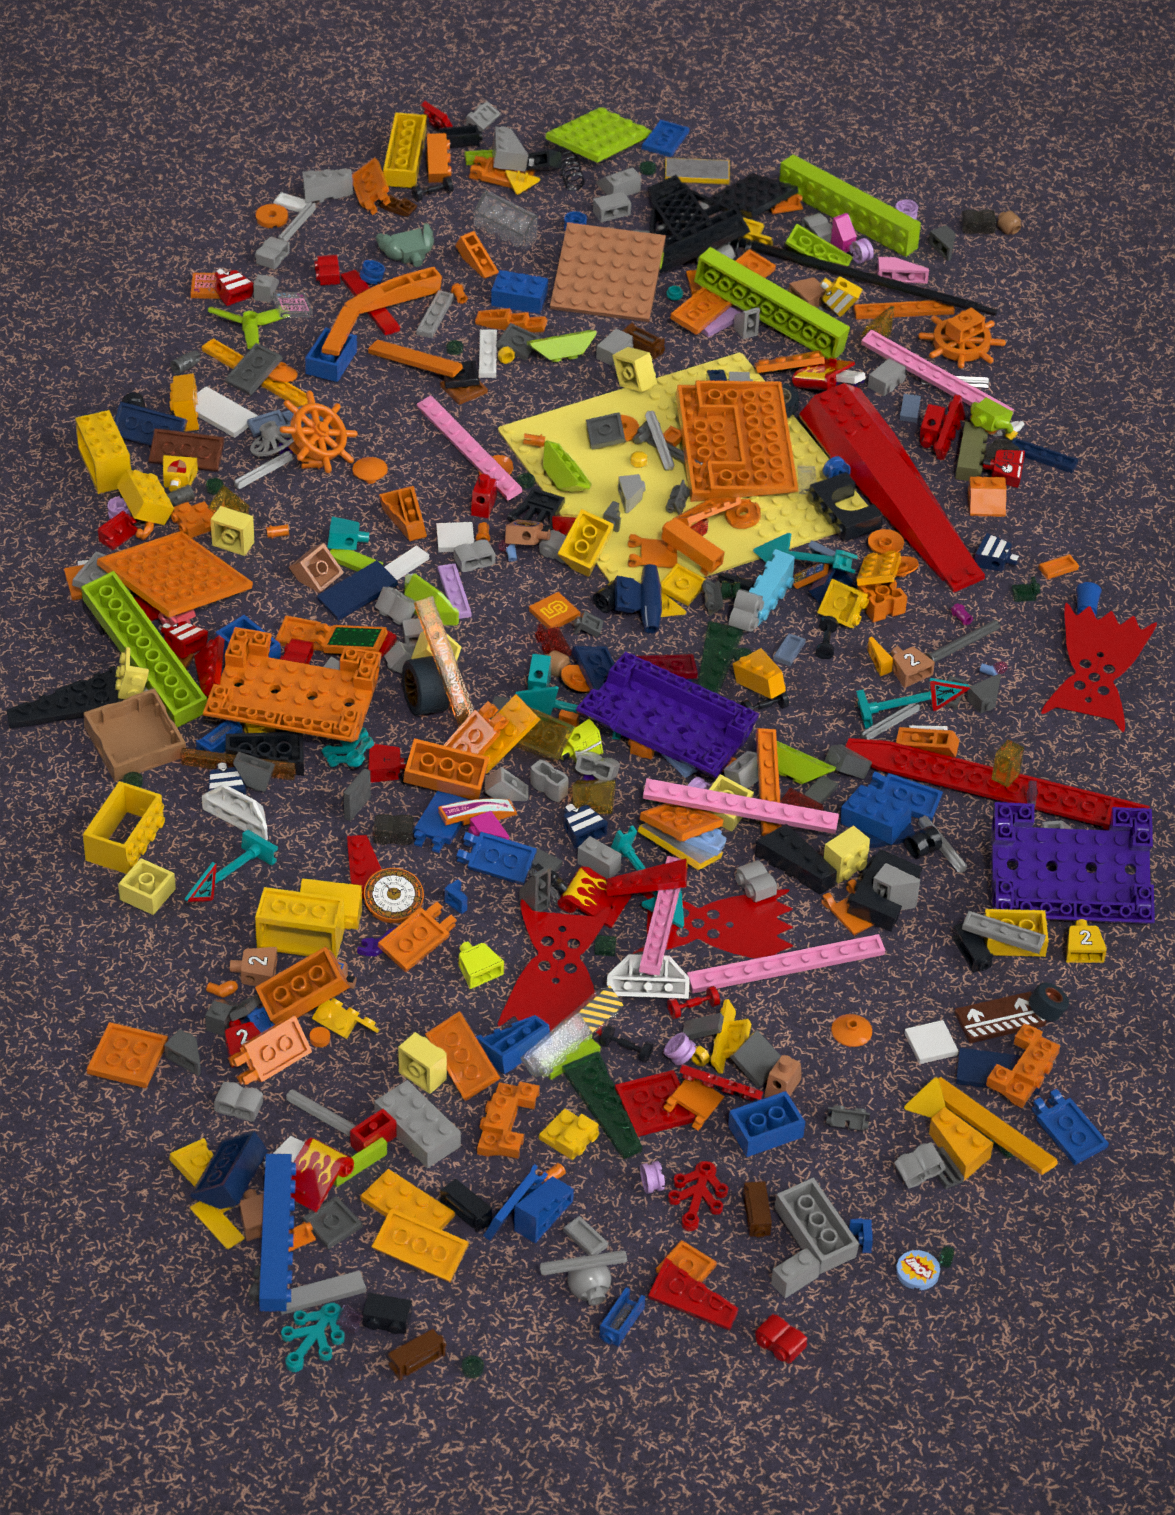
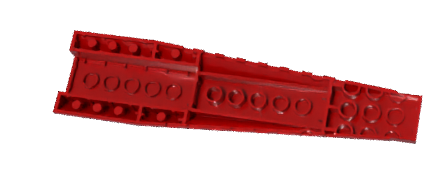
(855, 431)

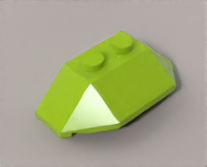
(563, 345)
(563, 469)
(419, 589)
(800, 765)

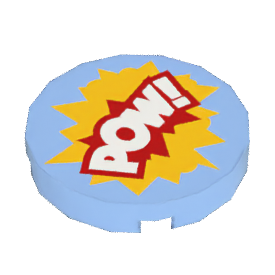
(918, 1269)

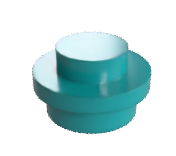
(674, 293)

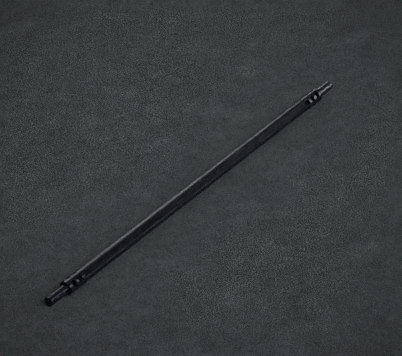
(866, 277)

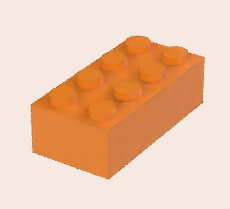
(446, 769)
(302, 986)

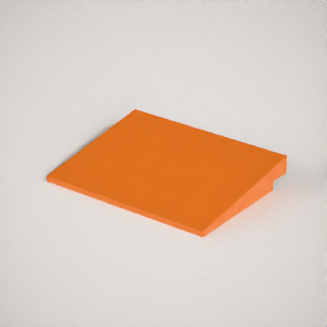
(738, 436)

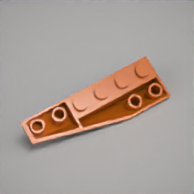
(398, 290)

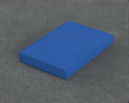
(665, 138)

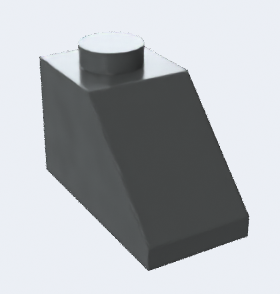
(943, 241)
(984, 694)
(848, 761)
(254, 771)
(218, 1016)
(183, 1051)

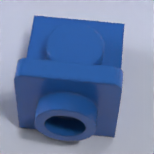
(455, 897)
(260, 1019)
(863, 1229)

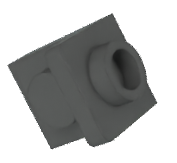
(612, 515)
(588, 623)

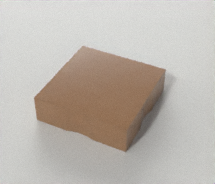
(134, 734)

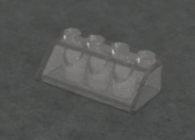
(505, 220)

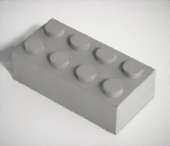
(420, 1124)
(816, 1224)

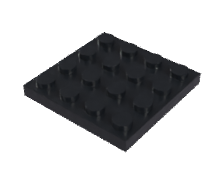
(755, 194)

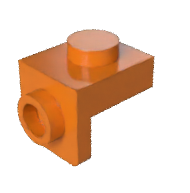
(640, 750)

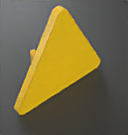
(521, 182)
(670, 607)
(928, 1100)

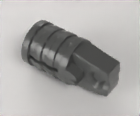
(185, 362)
(643, 434)
(181, 495)

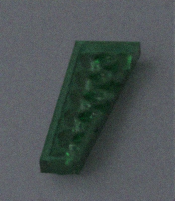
(718, 654)
(598, 1093)

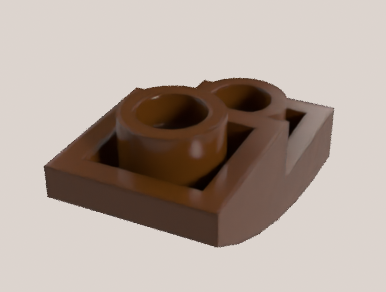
(402, 207)

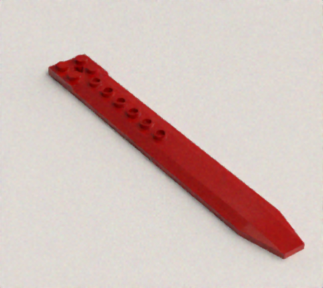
(977, 780)

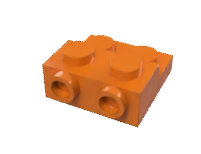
(192, 519)

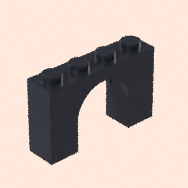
(846, 523)
(867, 903)

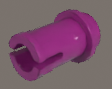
(959, 611)

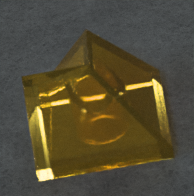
(881, 324)
(228, 499)
(594, 793)

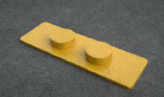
(217, 1224)

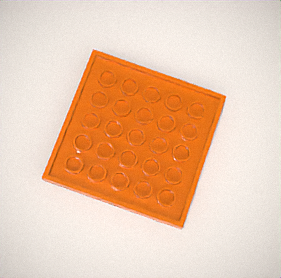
(175, 573)

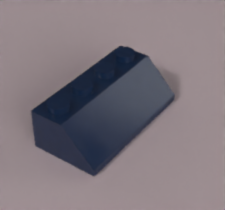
(230, 1171)

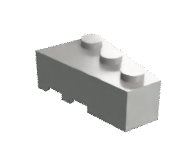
(508, 150)
(327, 184)

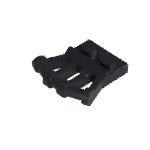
(540, 502)

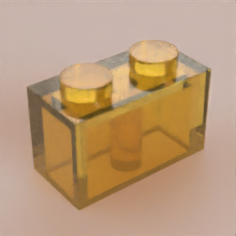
(1007, 763)

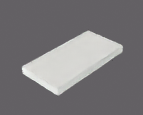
(222, 412)

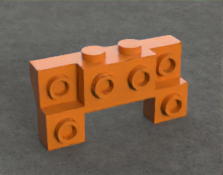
(1029, 1070)
(500, 1117)

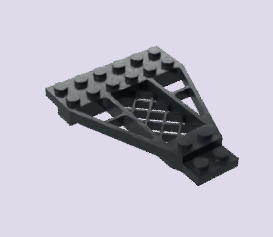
(695, 237)

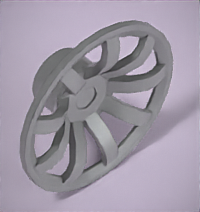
(270, 432)

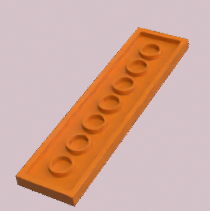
(706, 306)

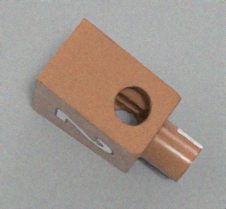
(911, 665)
(256, 965)

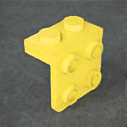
(130, 679)

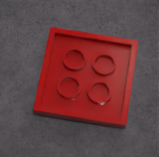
(645, 1103)

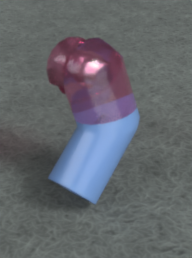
(509, 548)
(998, 668)

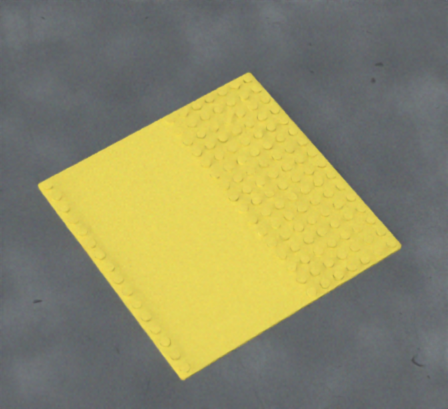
(603, 466)

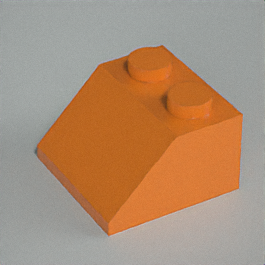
(987, 496)

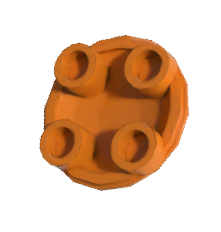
(370, 469)

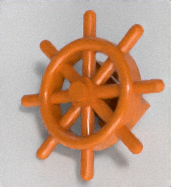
(961, 333)
(316, 433)

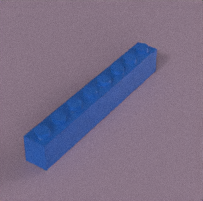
(276, 1232)

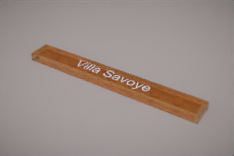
(444, 659)

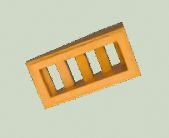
(880, 658)

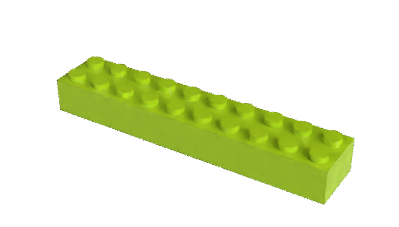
(866, 213)
(776, 305)
(132, 628)

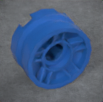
(575, 217)
(372, 272)
(835, 467)

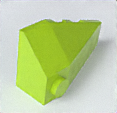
(809, 244)

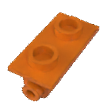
(791, 204)
(302, 1235)

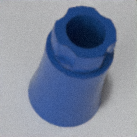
(1088, 595)

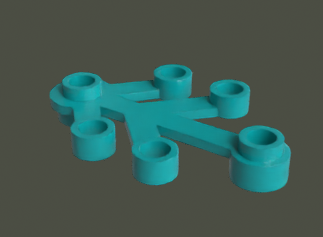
(354, 757)
(313, 1333)

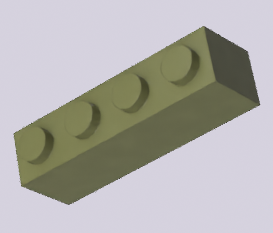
(970, 452)

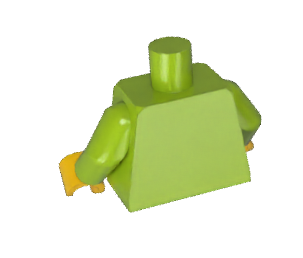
(992, 417)

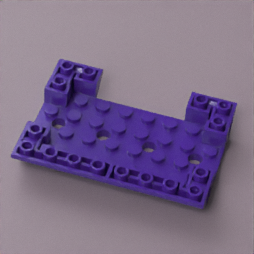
(710, 723)
(1071, 890)

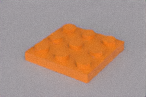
(681, 821)
(127, 1055)

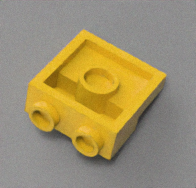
(843, 603)
(570, 1133)

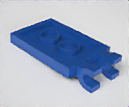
(921, 797)
(432, 825)
(497, 857)
(1069, 1127)
(524, 1188)

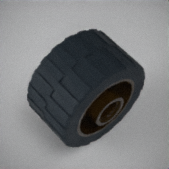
(423, 686)

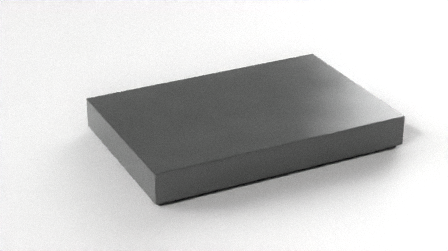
(253, 369)

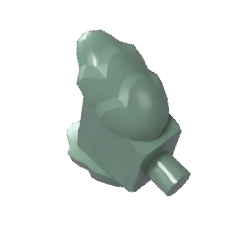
(407, 246)

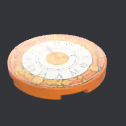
(393, 895)

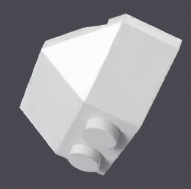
(236, 809)
(628, 981)

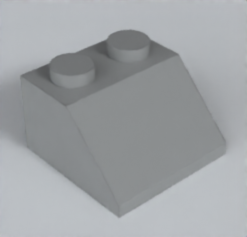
(627, 181)

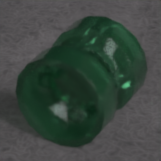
(726, 589)

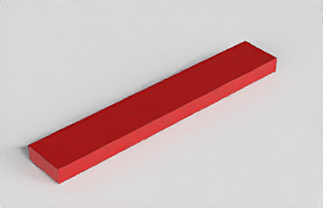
(380, 316)

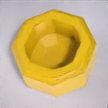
(506, 355)
(639, 459)
(700, 1056)

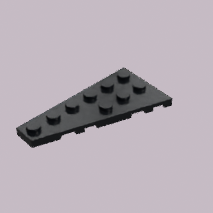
(67, 701)

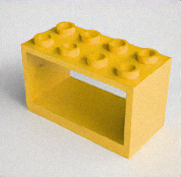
(102, 450)
(122, 800)
(299, 922)

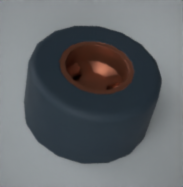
(1048, 1001)

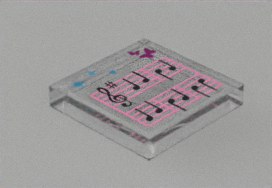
(292, 304)

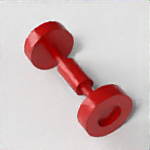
(712, 997)

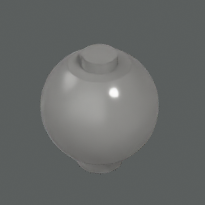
(590, 1284)

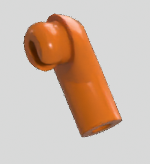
(143, 534)
(222, 990)

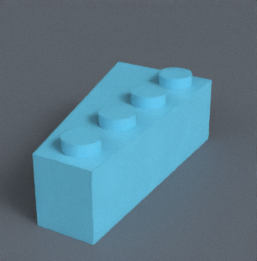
(774, 582)

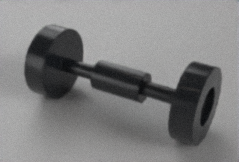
(447, 185)
(828, 625)
(782, 699)
(608, 1036)

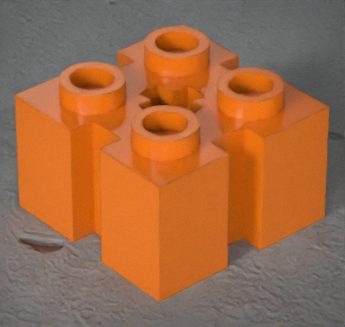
(884, 600)

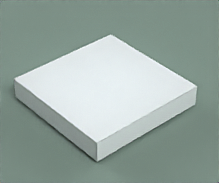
(453, 534)
(931, 1042)

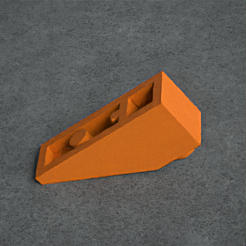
(476, 255)
(932, 740)

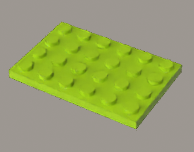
(598, 134)

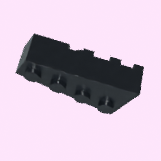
(270, 746)
(797, 858)

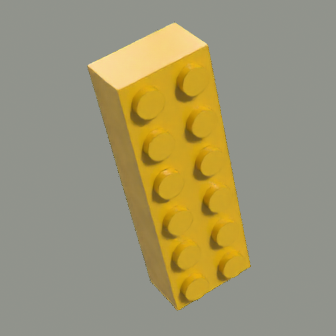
(405, 149)

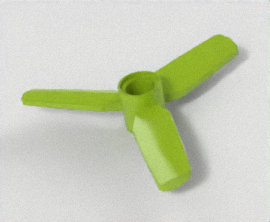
(249, 321)

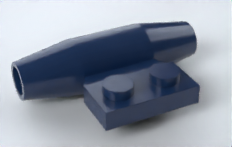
(641, 596)

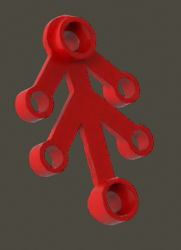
(698, 1191)

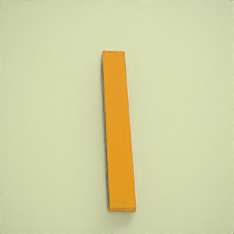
(232, 358)
(996, 1129)

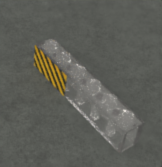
(572, 1031)

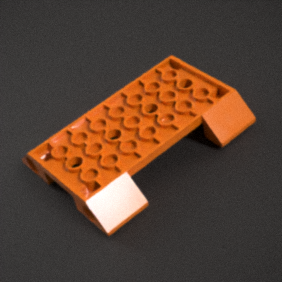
(290, 708)

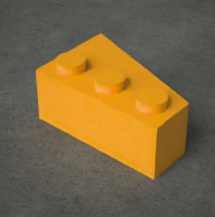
(184, 400)
(759, 674)
(961, 1141)

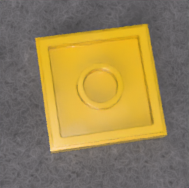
(682, 584)

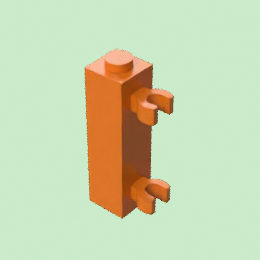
(692, 545)

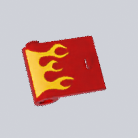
(820, 375)
(589, 894)
(316, 1172)

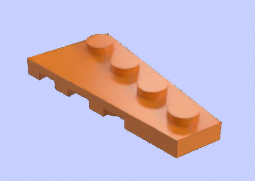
(794, 361)
(708, 508)

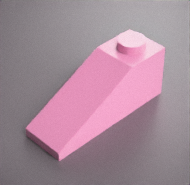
(902, 270)

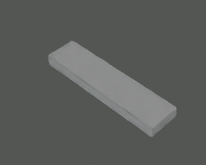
(435, 314)
(1003, 932)
(325, 1291)

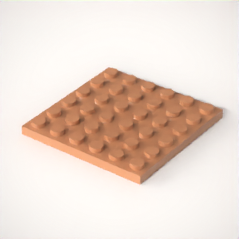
(608, 272)

